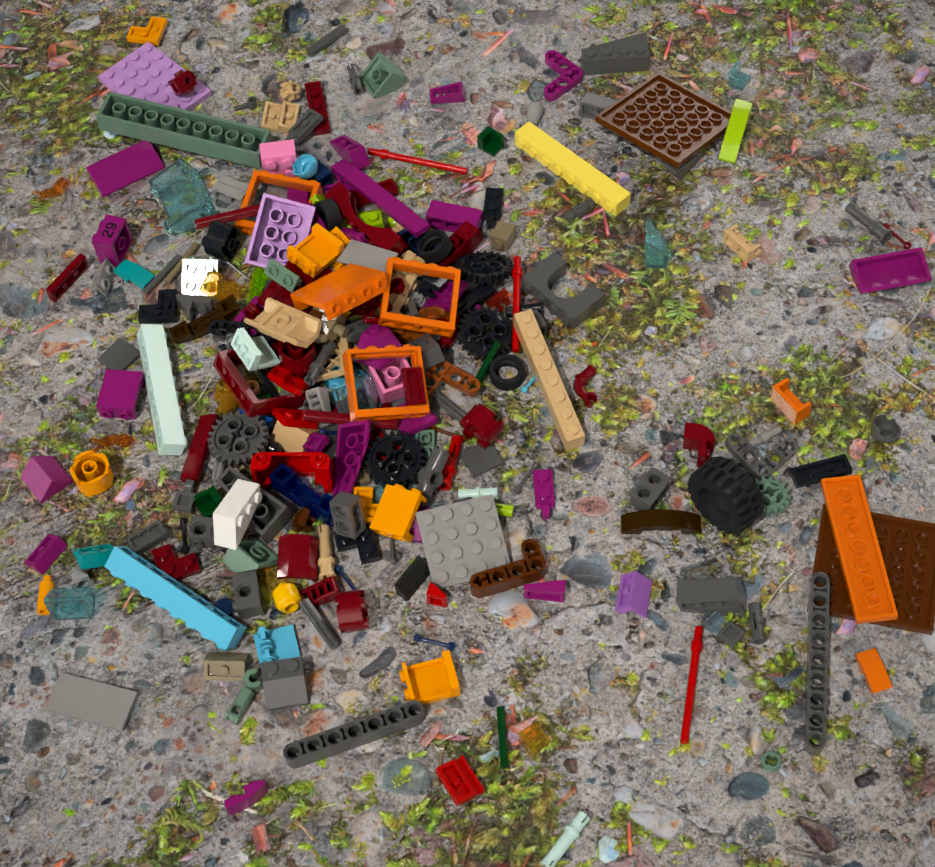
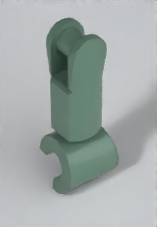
(244, 696)

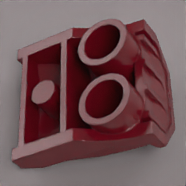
(297, 557)

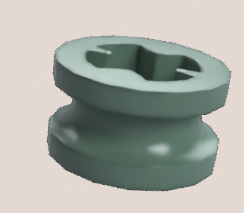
(773, 756)

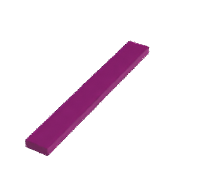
(380, 197)

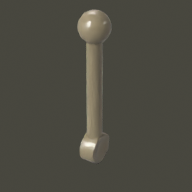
(436, 782)

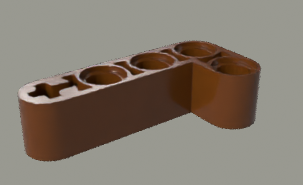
(506, 572)

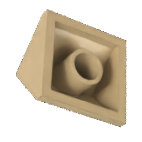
(291, 437)

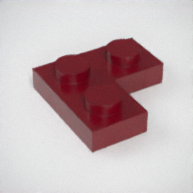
(176, 568)

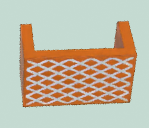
(789, 403)

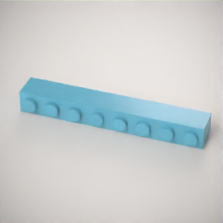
(175, 597)

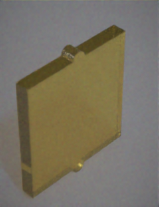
(269, 582)

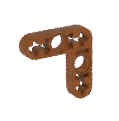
(445, 376)

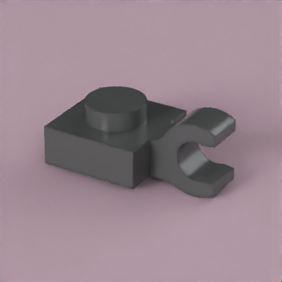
(184, 499)

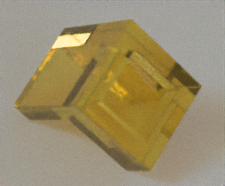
(533, 739)

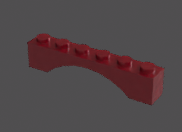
(379, 237)

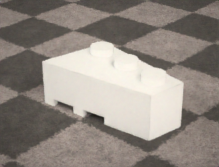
(235, 513)

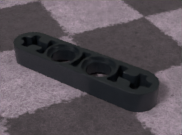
(228, 325)

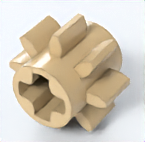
(290, 91)

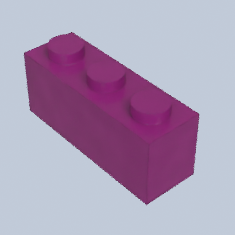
(451, 216)

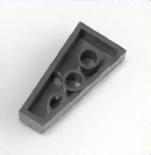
(617, 56)
(269, 514)

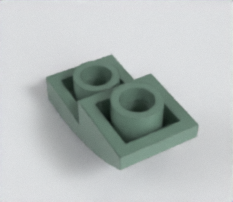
(427, 440)

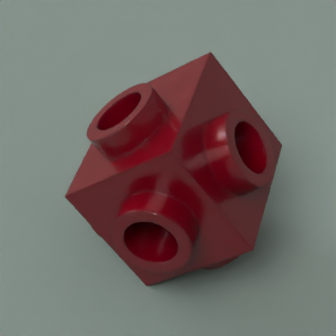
(183, 82)

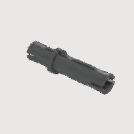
(317, 367)

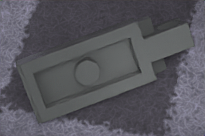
(304, 126)

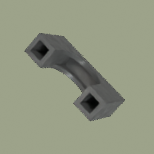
(570, 310)

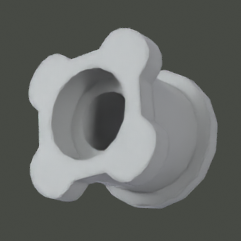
(80, 577)

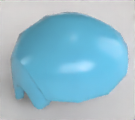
(305, 166)

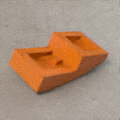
(873, 670)

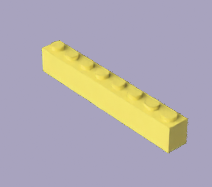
(572, 168)

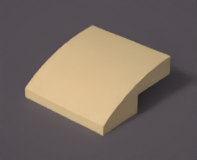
(279, 117)

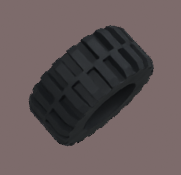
(726, 495)

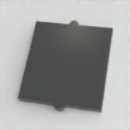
(119, 355)
(481, 460)

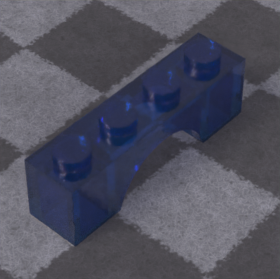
(292, 487)

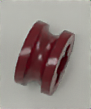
(251, 311)

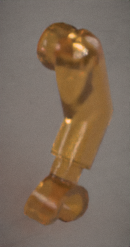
(54, 191)
(434, 311)
(114, 439)

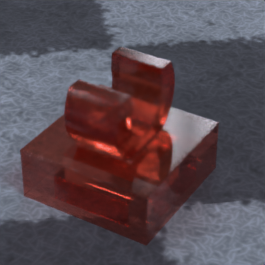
(497, 299)

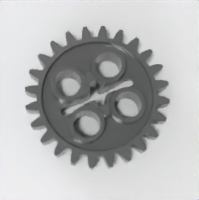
(238, 438)

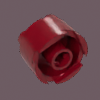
(296, 357)
(481, 425)
(352, 611)

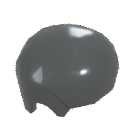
(885, 429)

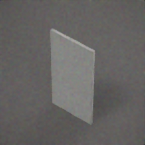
(365, 255)

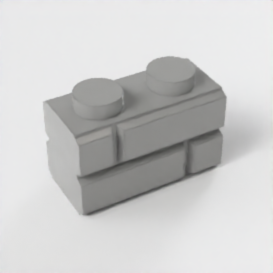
(230, 190)

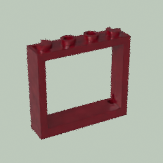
(226, 363)

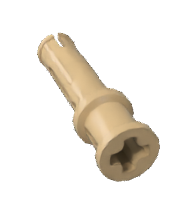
(326, 561)

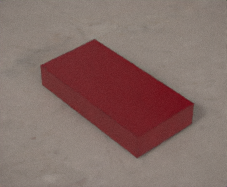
(413, 386)

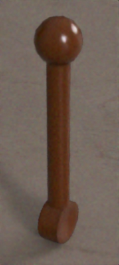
(448, 433)

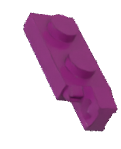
(544, 491)

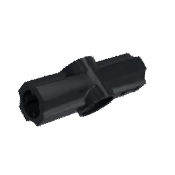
(470, 299)

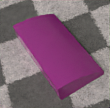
(125, 167)
(890, 270)

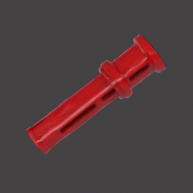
(449, 470)

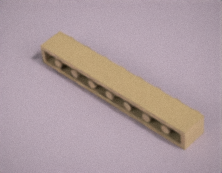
(549, 380)

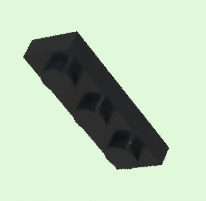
(815, 471)

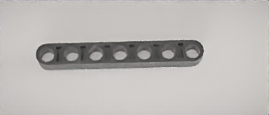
(347, 742)

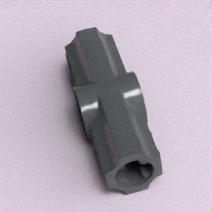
(431, 475)

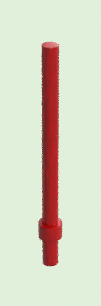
(386, 154)
(517, 273)
(696, 647)

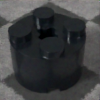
(221, 240)

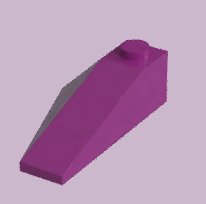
(350, 450)

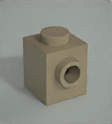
(502, 235)

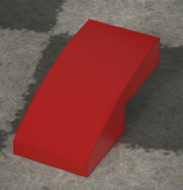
(284, 378)

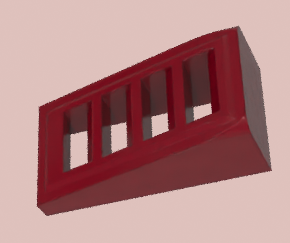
(319, 586)

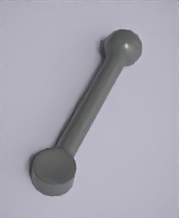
(517, 488)
(393, 560)

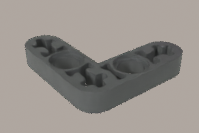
(758, 461)

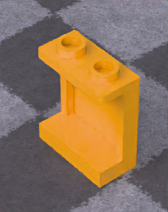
(315, 251)
(397, 512)
(430, 680)

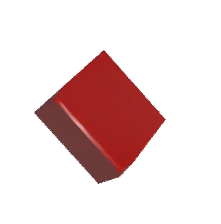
(436, 596)

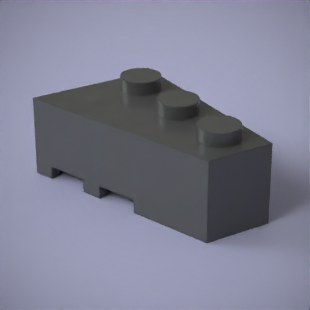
(712, 595)

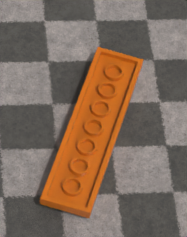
(858, 549)

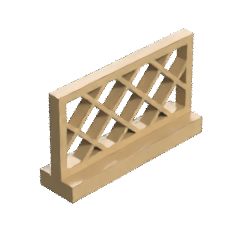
(341, 346)

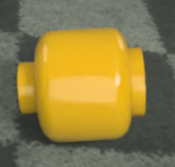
(286, 597)

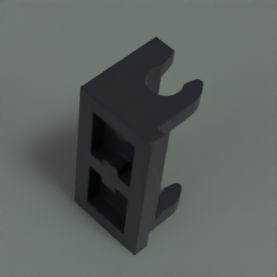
(431, 282)

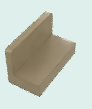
(225, 666)

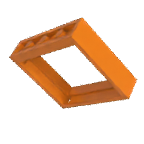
(274, 179)
(417, 323)
(373, 352)

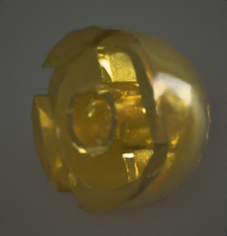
(224, 399)

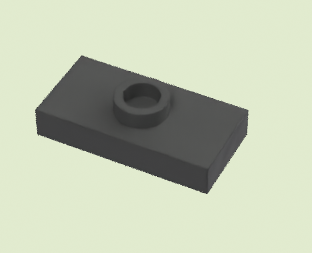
(147, 537)

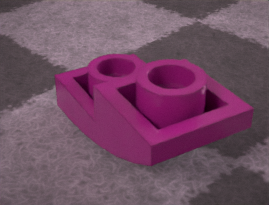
(351, 233)
(253, 792)

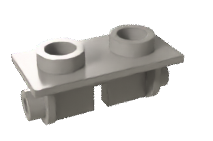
(104, 278)

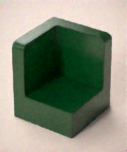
(490, 141)
(207, 501)

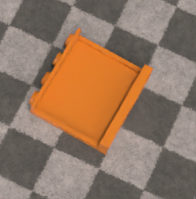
(341, 290)

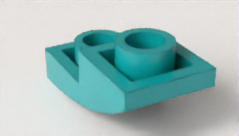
(131, 271)

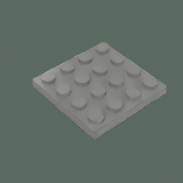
(461, 540)

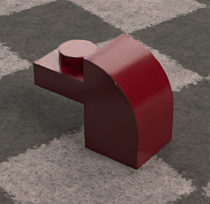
(699, 438)

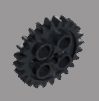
(484, 267)
(472, 323)
(384, 448)

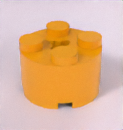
(92, 473)

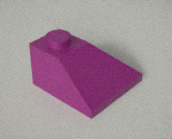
(380, 337)

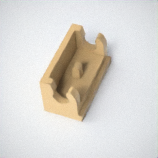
(740, 244)

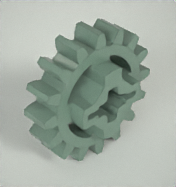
(772, 493)

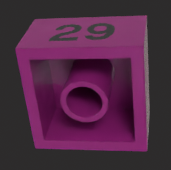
(112, 239)

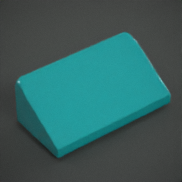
(93, 556)

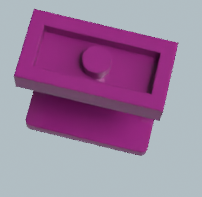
(120, 394)

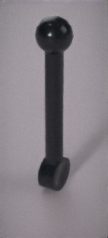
(184, 549)

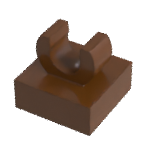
(301, 519)

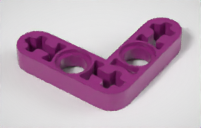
(550, 92)

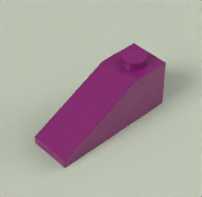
(351, 150)

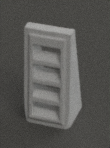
(317, 395)

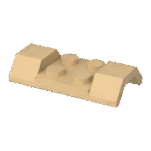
(286, 324)

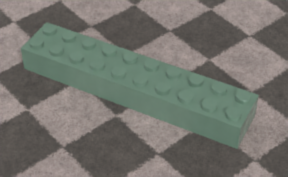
(182, 129)

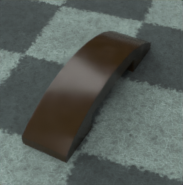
(198, 328)
(660, 520)

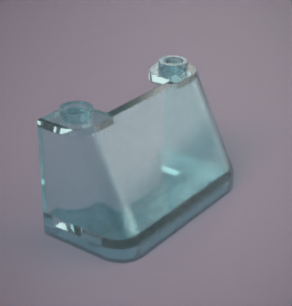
(182, 196)

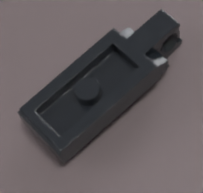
(493, 206)

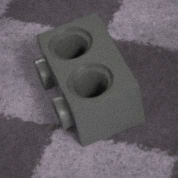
(653, 492)
(347, 515)
(205, 525)

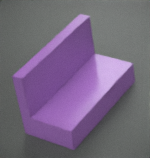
(633, 594)

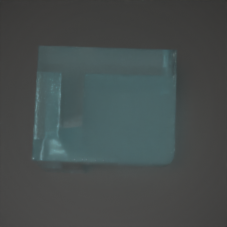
(738, 79)

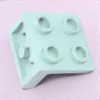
(253, 351)

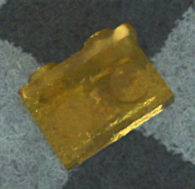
(218, 288)

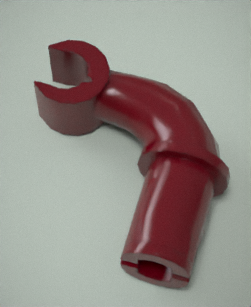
(581, 381)

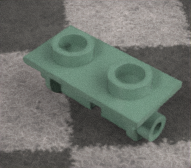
(282, 275)

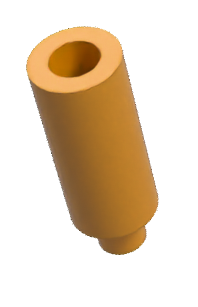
(44, 588)

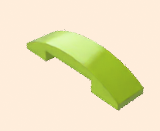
(735, 131)

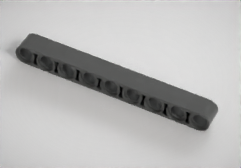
(815, 671)

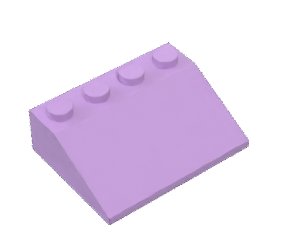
(277, 226)

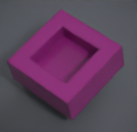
(316, 443)

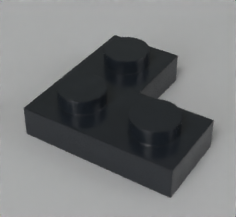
(161, 312)
(365, 543)

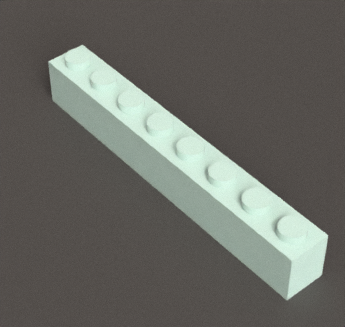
(161, 390)

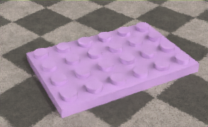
(146, 77)

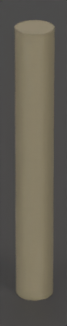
(178, 267)

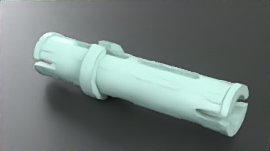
(570, 833)

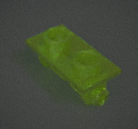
(257, 282)

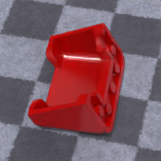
(304, 463)

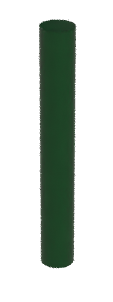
(489, 358)
(502, 737)

